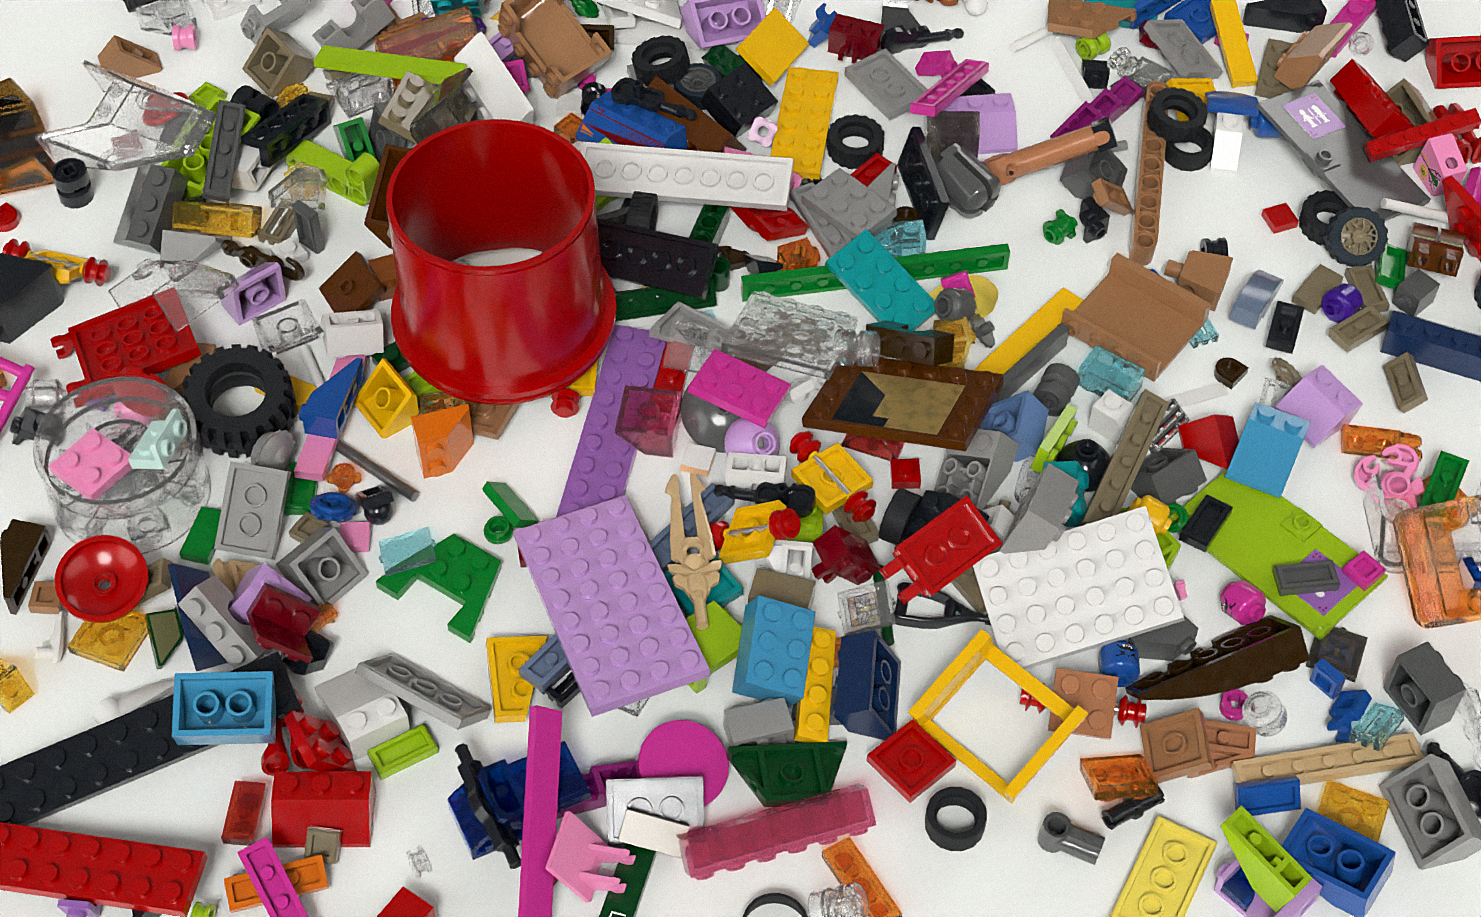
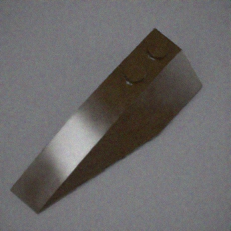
(1233, 661)

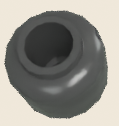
(955, 304)

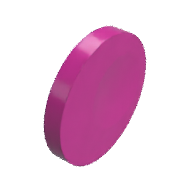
(685, 750)

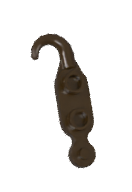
(253, 257)

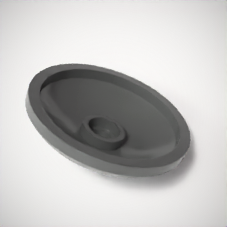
(705, 421)

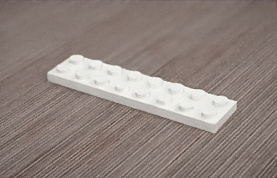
(690, 175)

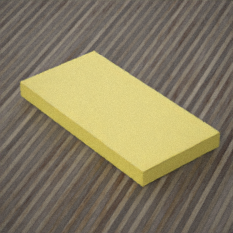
(1165, 872)

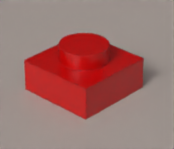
(905, 473)

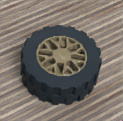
(1356, 236)

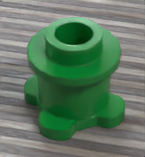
(1059, 228)

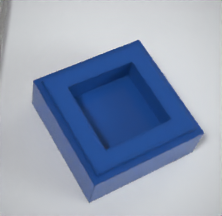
(1327, 678)

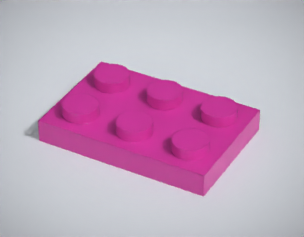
(739, 388)

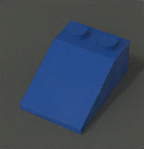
(1341, 861)

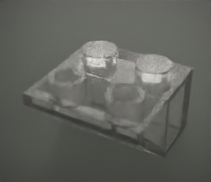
(359, 92)

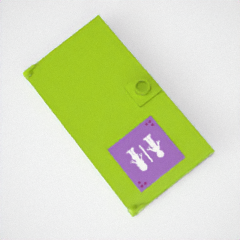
(1275, 532)

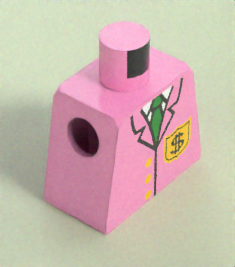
(1438, 161)

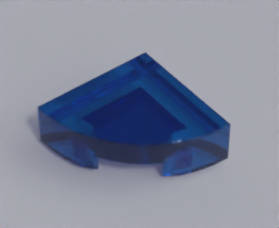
(1239, 890)

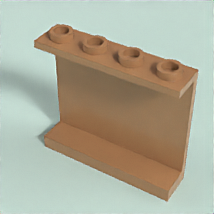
(1138, 316)

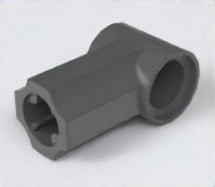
(1072, 838)

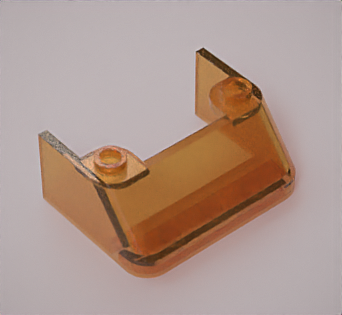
(1432, 563)

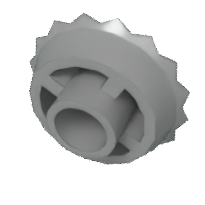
(274, 450)

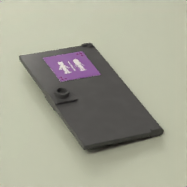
(1334, 149)

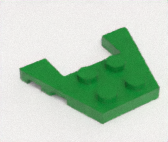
(459, 573)

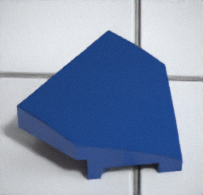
(1231, 103)

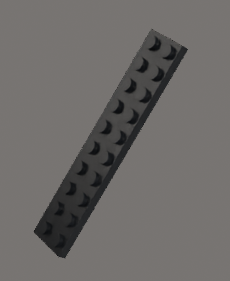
(110, 755)

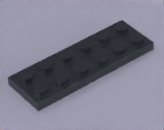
(657, 258)

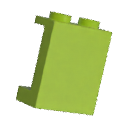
(718, 642)

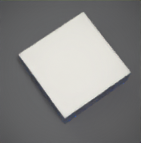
(1470, 573)

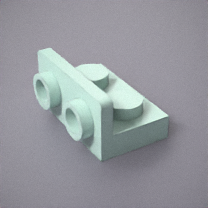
(159, 442)

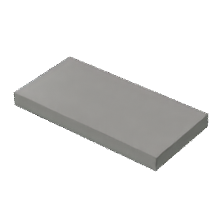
(423, 691)

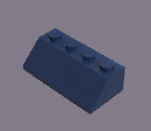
(1434, 344)

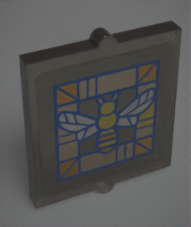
(1341, 650)

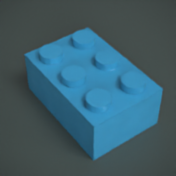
(773, 651)

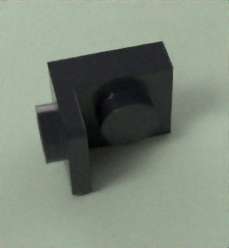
(1095, 73)
(1094, 219)

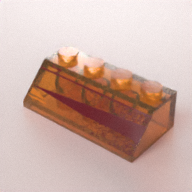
(433, 38)

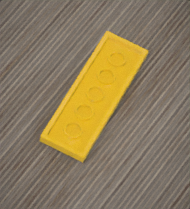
(805, 119)

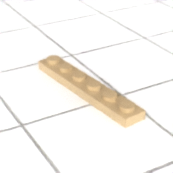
(1331, 761)

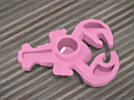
(1393, 483)

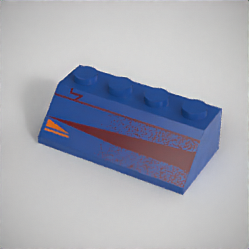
(629, 126)

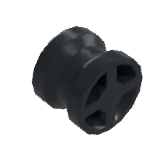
(1217, 246)

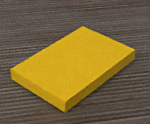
(772, 46)

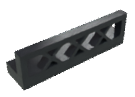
(292, 129)

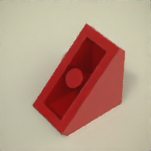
(1212, 438)

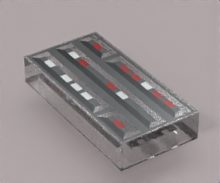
(1168, 428)

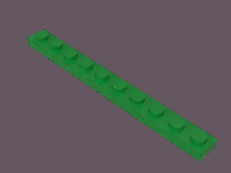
(919, 266)

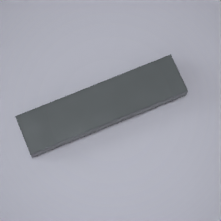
(223, 151)
(1033, 361)

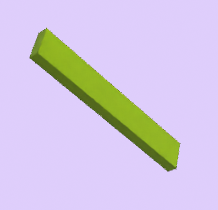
(384, 64)

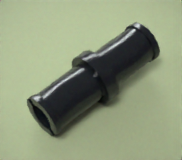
(1130, 809)

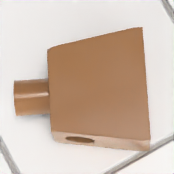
(1202, 274)

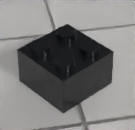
(738, 100)

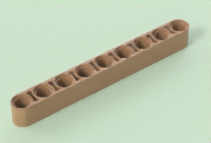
(1147, 185)

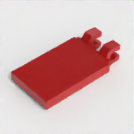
(942, 550)

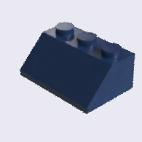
(201, 649)
(867, 686)

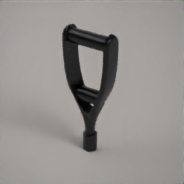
(949, 616)

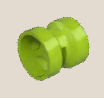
(1089, 48)

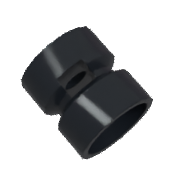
(255, 102)
(72, 183)

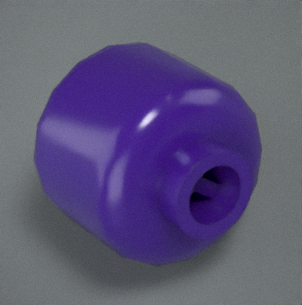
(1341, 302)

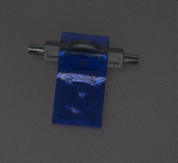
(492, 801)

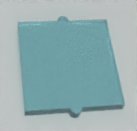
(407, 551)

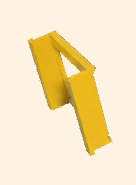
(956, 675)

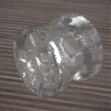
(1123, 62)

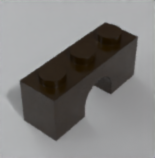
(921, 347)

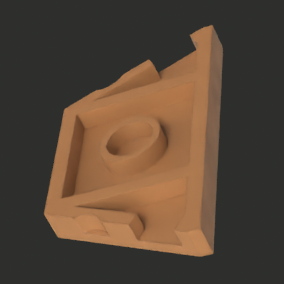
(1085, 18)

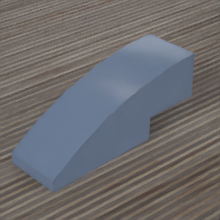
(1255, 299)

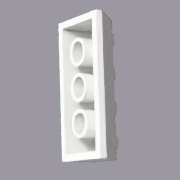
(491, 84)

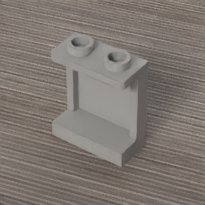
(255, 22)

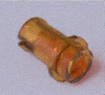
(326, 616)

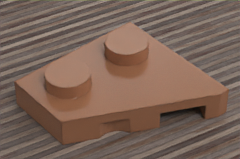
(1227, 744)

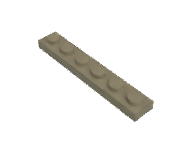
(1126, 458)

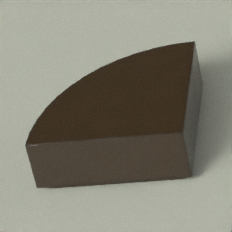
(734, 256)

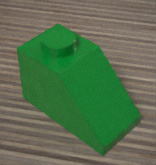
(353, 139)

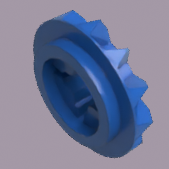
(333, 507)

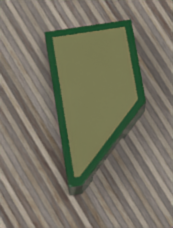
(164, 634)

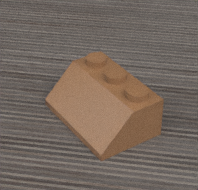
(1310, 54)

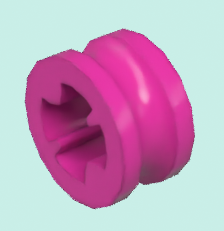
(1225, 704)

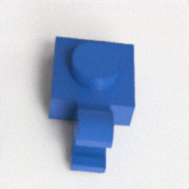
(821, 26)
(1347, 708)

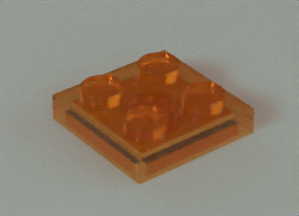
(1118, 777)

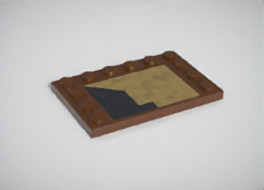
(905, 403)

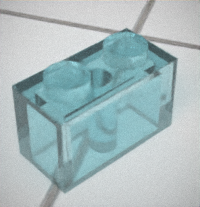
(1108, 371)

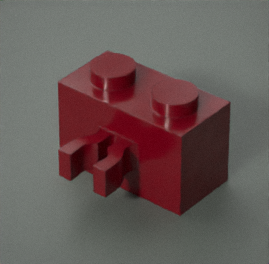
(854, 37)
(844, 556)

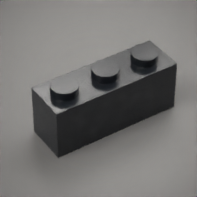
(1402, 27)

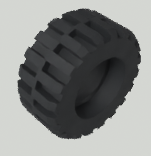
(231, 369)

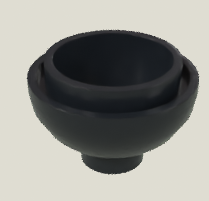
(1090, 456)

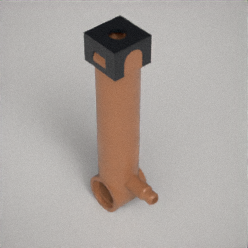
(1053, 151)

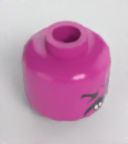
(1243, 602)

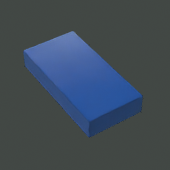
(1269, 795)

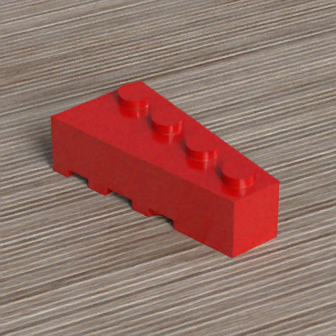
(1368, 101)

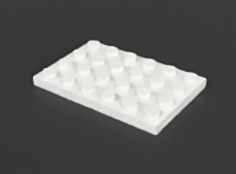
(1079, 591)

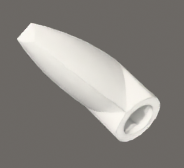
(112, 708)

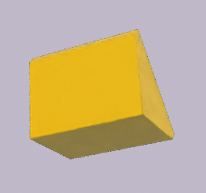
(387, 400)

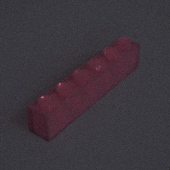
(776, 830)

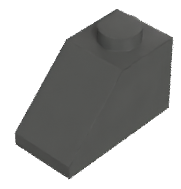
(1166, 642)

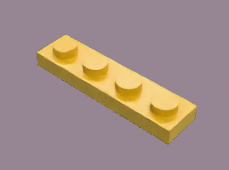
(814, 708)

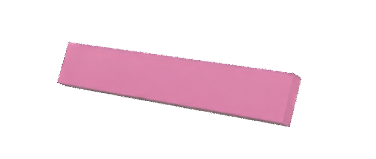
(319, 450)

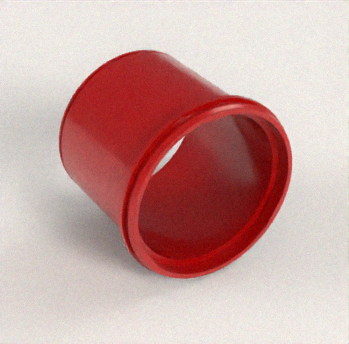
(506, 327)

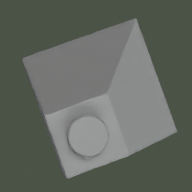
(189, 245)

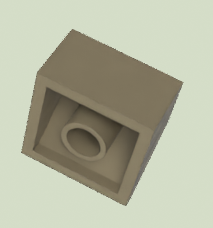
(277, 62)

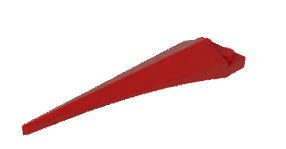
(771, 223)

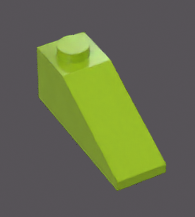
(1264, 861)

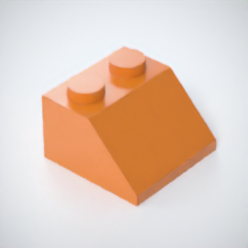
(442, 439)

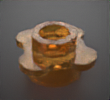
(342, 471)

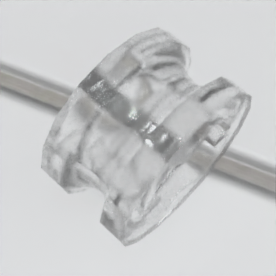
(418, 861)

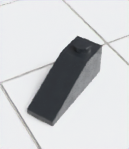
(1285, 14)

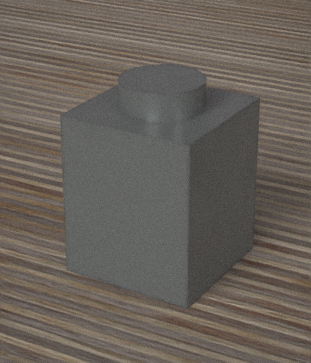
(1415, 293)

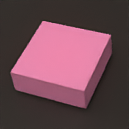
(356, 535)

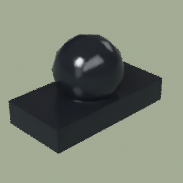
(376, 504)

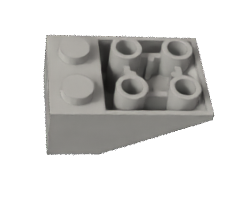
(978, 469)

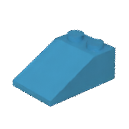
(1267, 450)

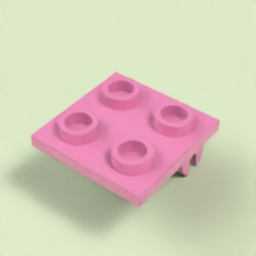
(578, 858)

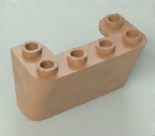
(552, 43)

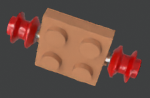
(1095, 695)

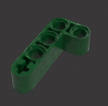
(710, 228)

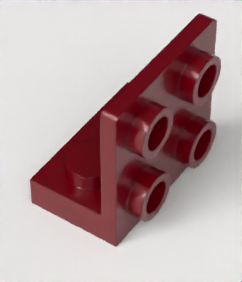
(282, 622)

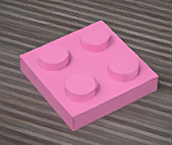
(92, 465)

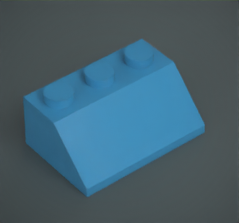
(224, 708)

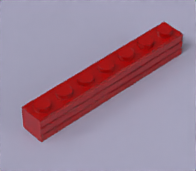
(1418, 135)

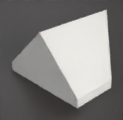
(791, 558)

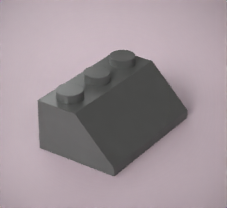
(150, 207)

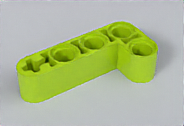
(345, 178)

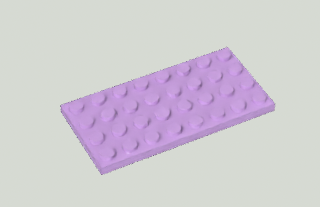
(610, 605)

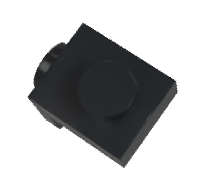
(26, 424)
(320, 649)

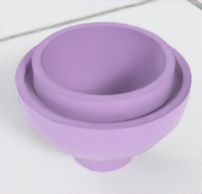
(744, 435)

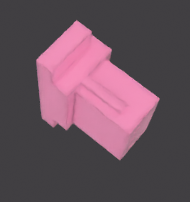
(1179, 587)

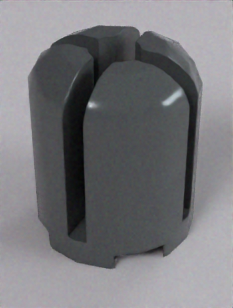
(967, 182)

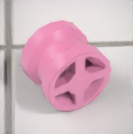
(184, 37)

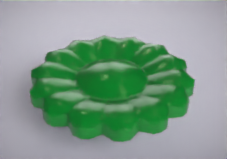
(585, 8)

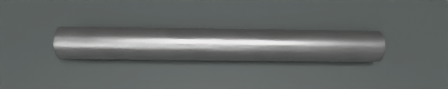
(377, 471)

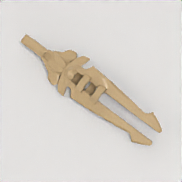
(694, 572)

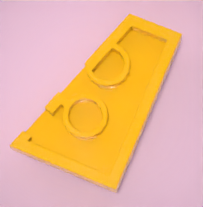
(509, 691)

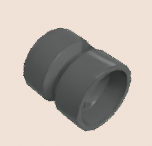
(1057, 387)

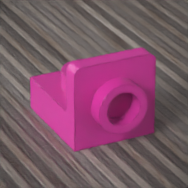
(936, 63)

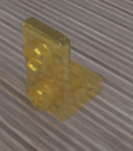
(13, 687)

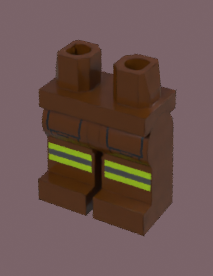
(1434, 256)

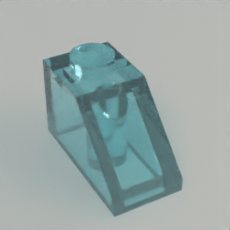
(904, 238)

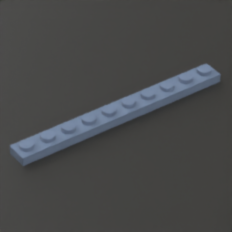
(550, 659)

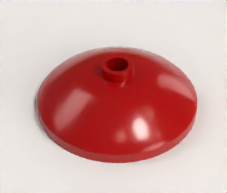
(91, 565)

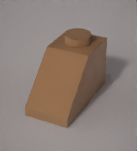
(129, 58)

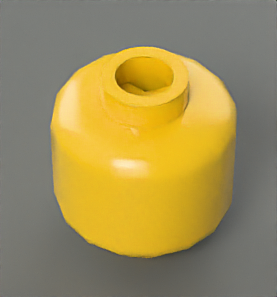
(1157, 512)

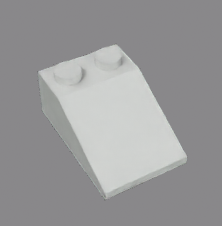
(362, 712)

